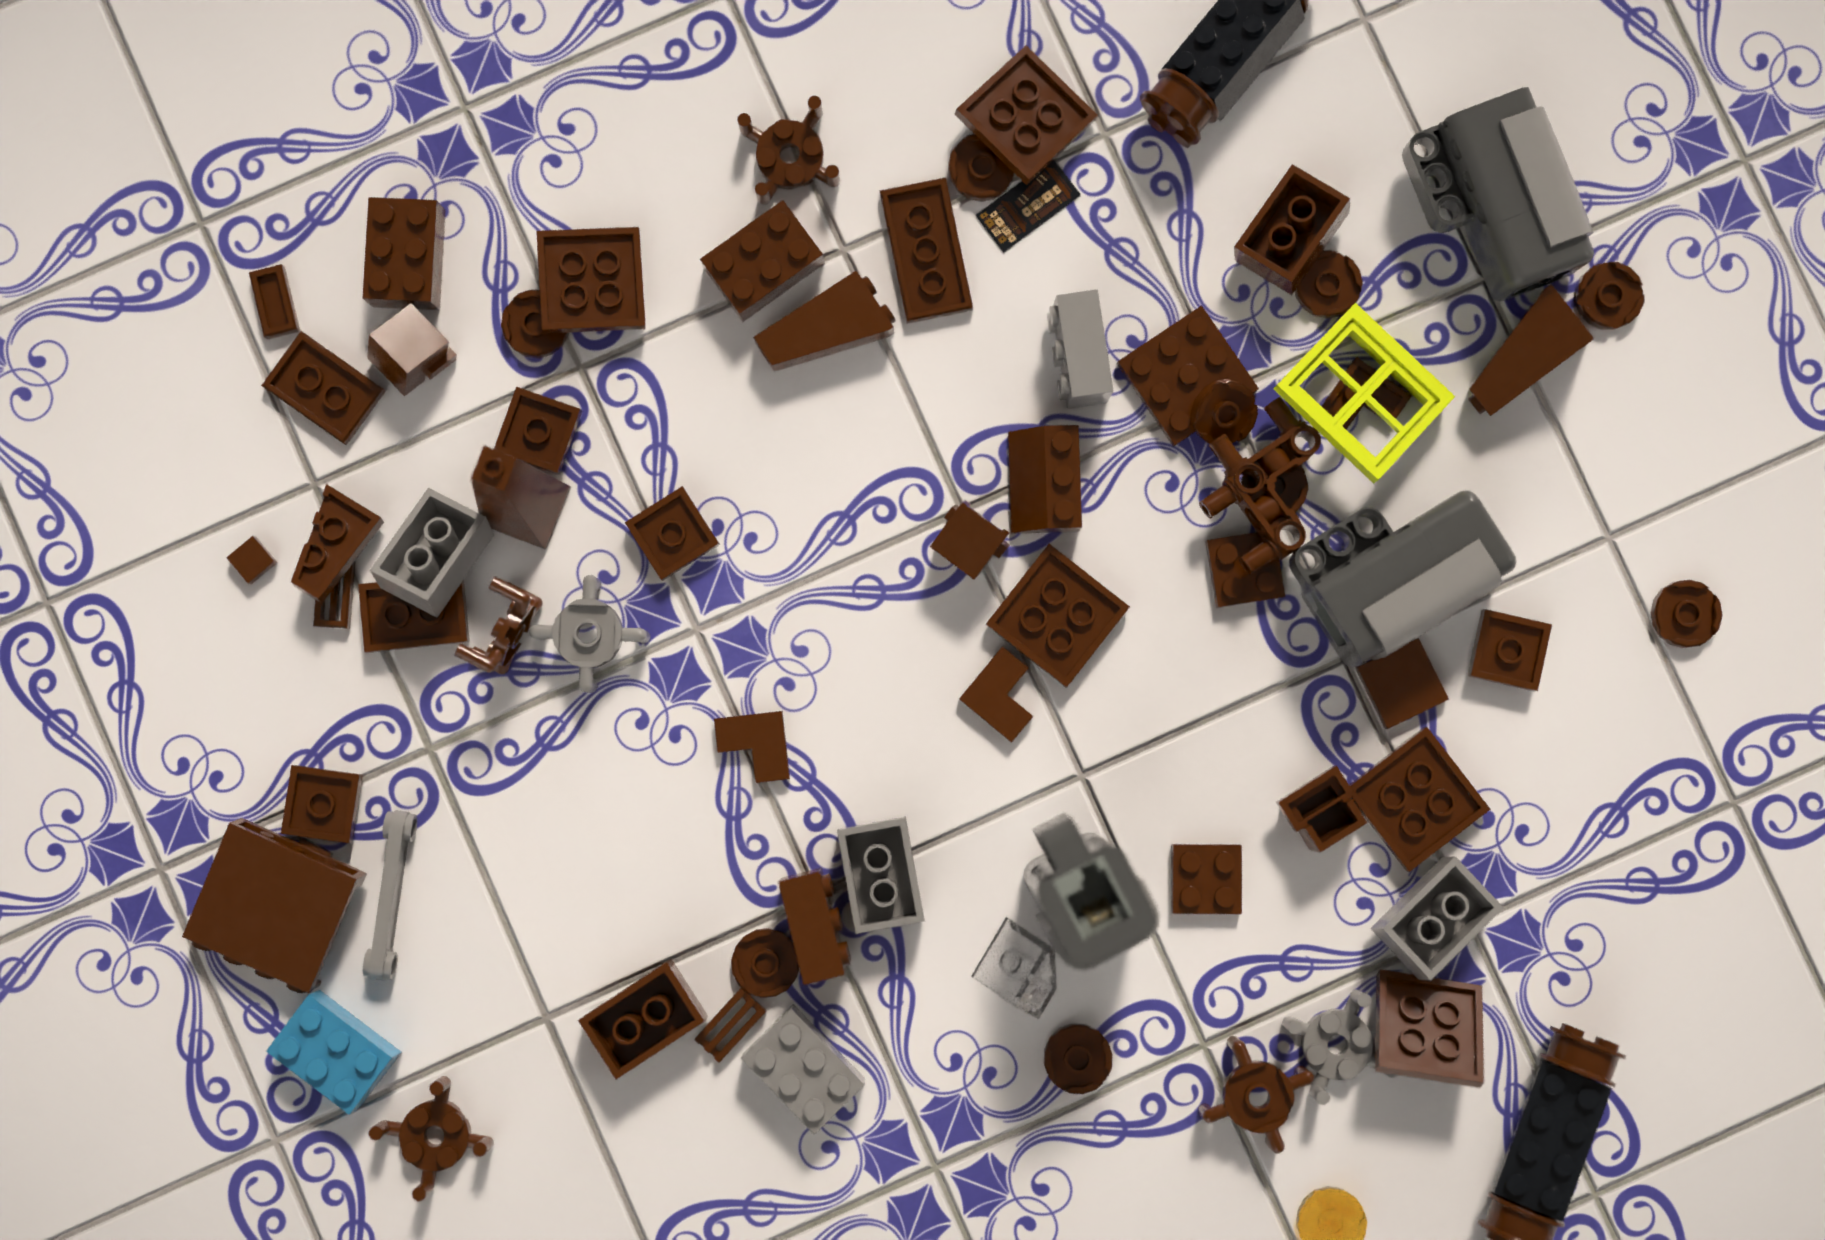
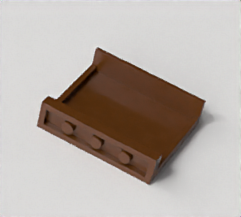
(272, 905)

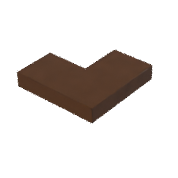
(1387, 394)
(989, 696)
(762, 734)

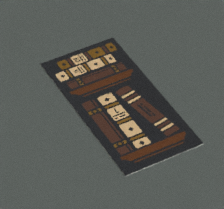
(1028, 206)

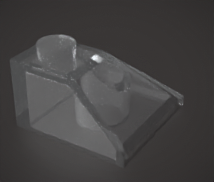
(1019, 968)

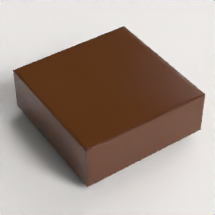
(251, 560)

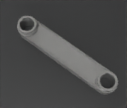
(381, 961)

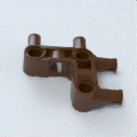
(1262, 503)

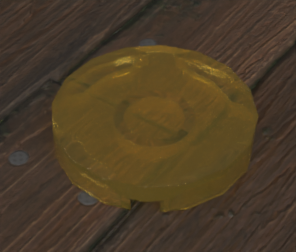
(1331, 1215)

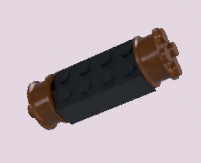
(1219, 64)
(1552, 1137)

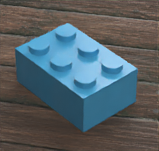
(333, 1051)

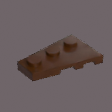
(337, 539)

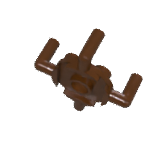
(789, 134)
(506, 631)
(1242, 1081)
(414, 1141)

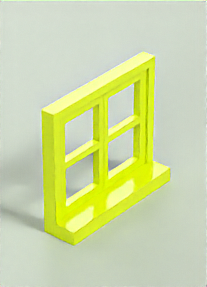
(1393, 362)

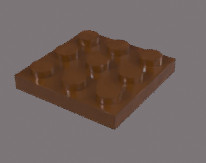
(1026, 114)
(590, 280)
(1177, 366)
(1057, 615)
(1417, 799)
(1429, 1029)

